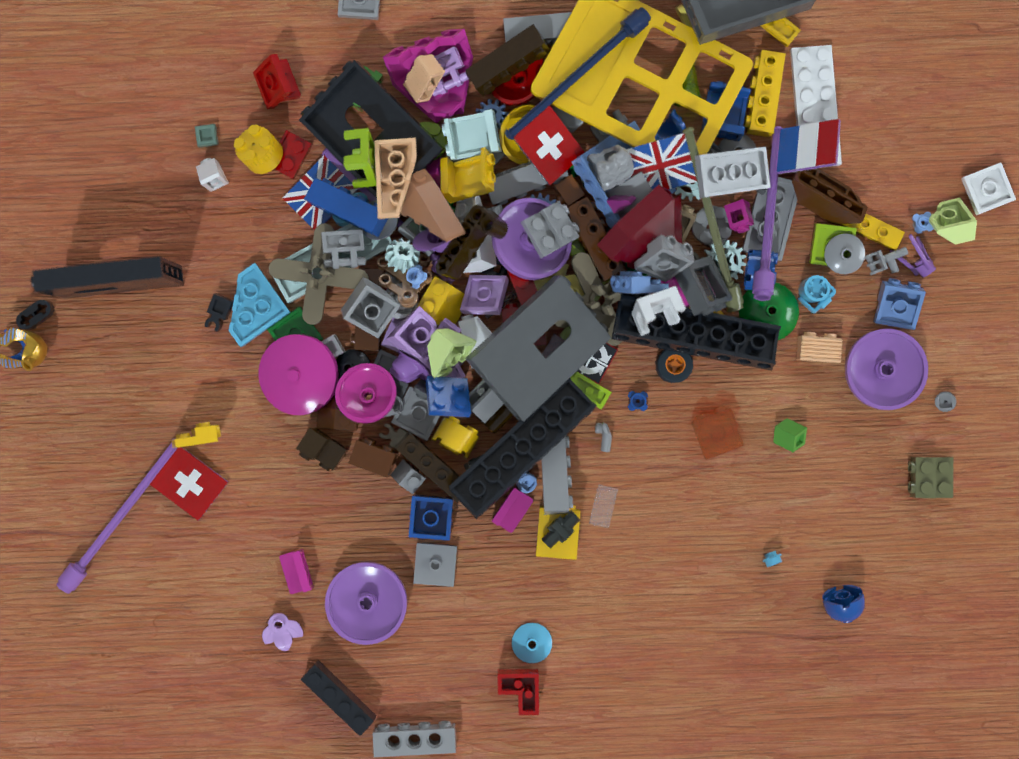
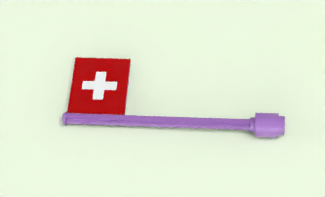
(177, 477)

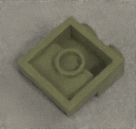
(931, 477)

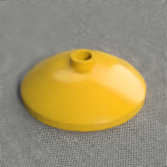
(509, 146)

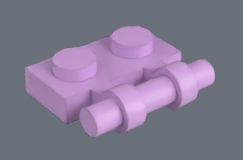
(451, 62)

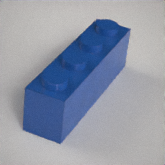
(345, 206)

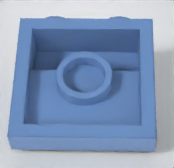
(634, 283)
(899, 304)

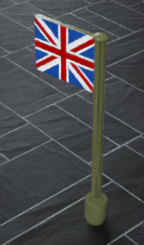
(671, 165)

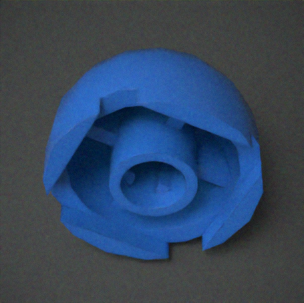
(844, 604)

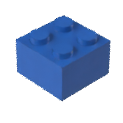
(431, 517)

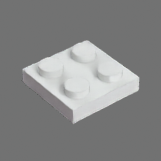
(988, 188)

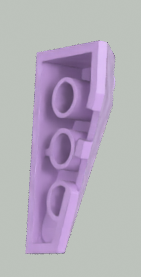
(414, 335)

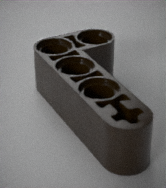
(462, 249)

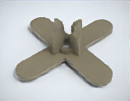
(592, 286)
(316, 288)

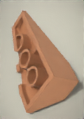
(429, 207)

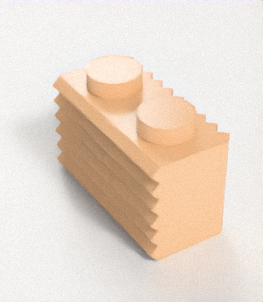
(423, 78)
(819, 349)

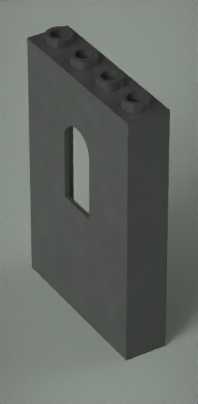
(726, 17)
(517, 368)

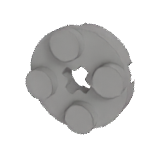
(700, 230)

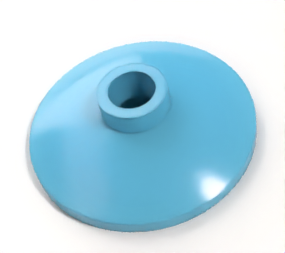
(531, 632)

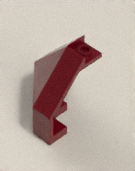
(650, 218)

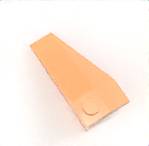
(394, 169)

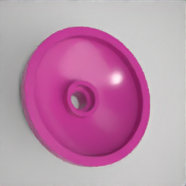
(363, 381)

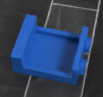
(733, 124)

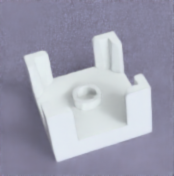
(665, 301)

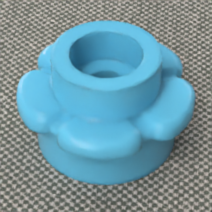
(772, 559)

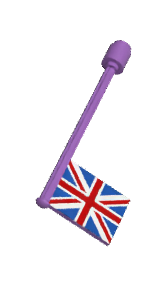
(333, 170)

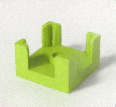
(362, 158)

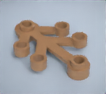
(407, 290)

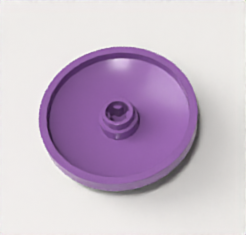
(516, 249)
(886, 369)
(366, 603)

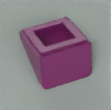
(620, 202)

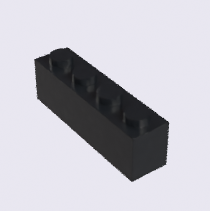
(339, 697)

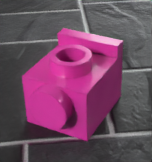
(735, 211)

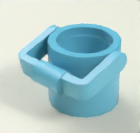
(814, 290)

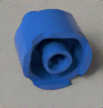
(754, 264)

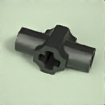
(560, 529)

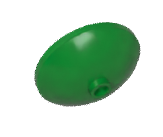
(785, 309)

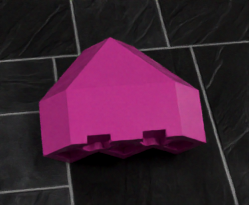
(401, 60)

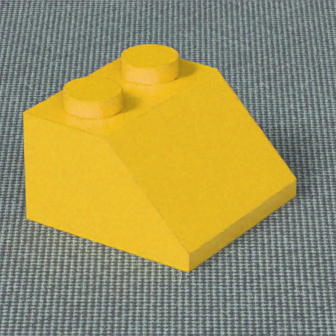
(442, 301)

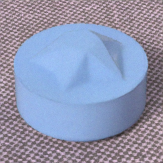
(527, 483)

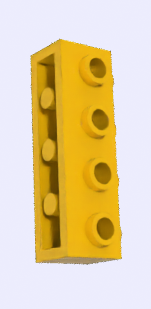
(765, 93)

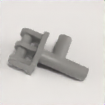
(878, 261)

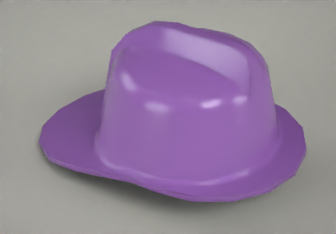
(428, 241)
(407, 369)

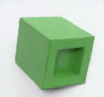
(790, 435)

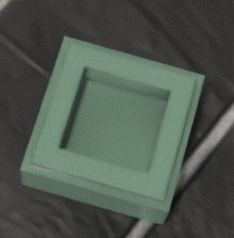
(206, 135)

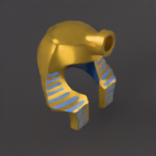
(32, 353)

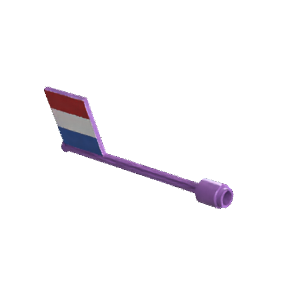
(792, 151)

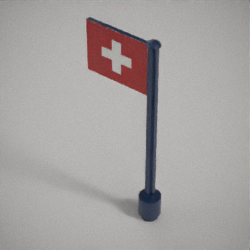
(541, 131)

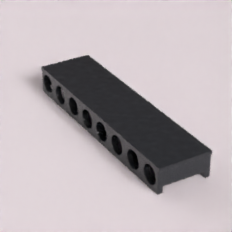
(706, 336)
(521, 449)

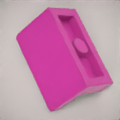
(512, 510)
(296, 571)

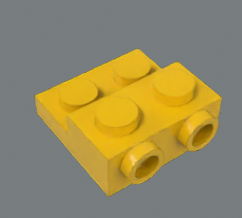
(200, 435)

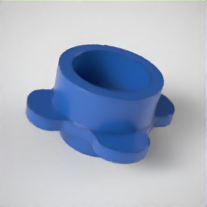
(632, 401)

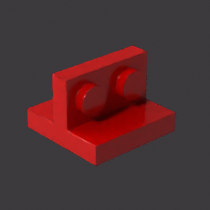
(276, 81)

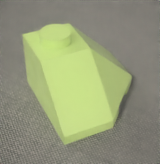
(954, 221)
(447, 349)

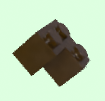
(322, 448)

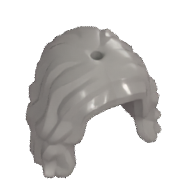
(611, 166)

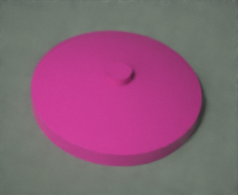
(298, 374)

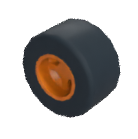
(673, 366)

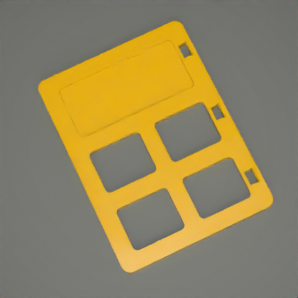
(588, 99)

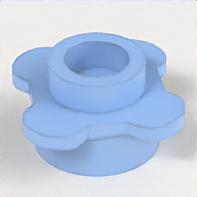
(918, 226)
(416, 276)

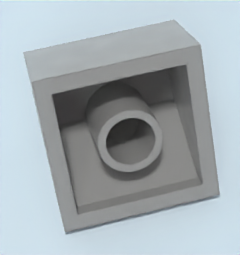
(370, 307)

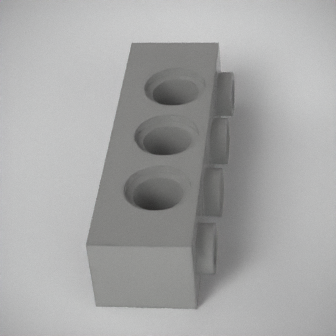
(405, 747)

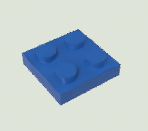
(448, 396)

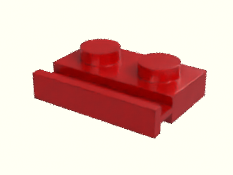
(294, 153)

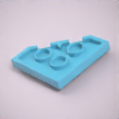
(254, 306)

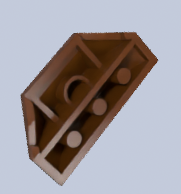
(828, 197)

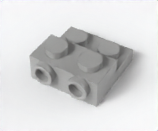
(550, 229)
(665, 258)

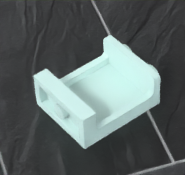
(471, 133)

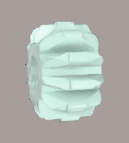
(401, 255)

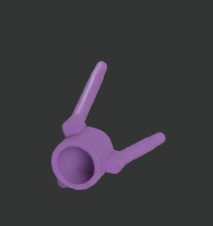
(924, 265)

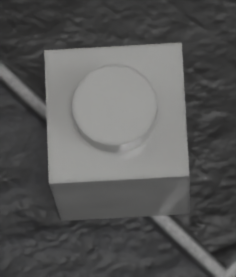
(408, 476)

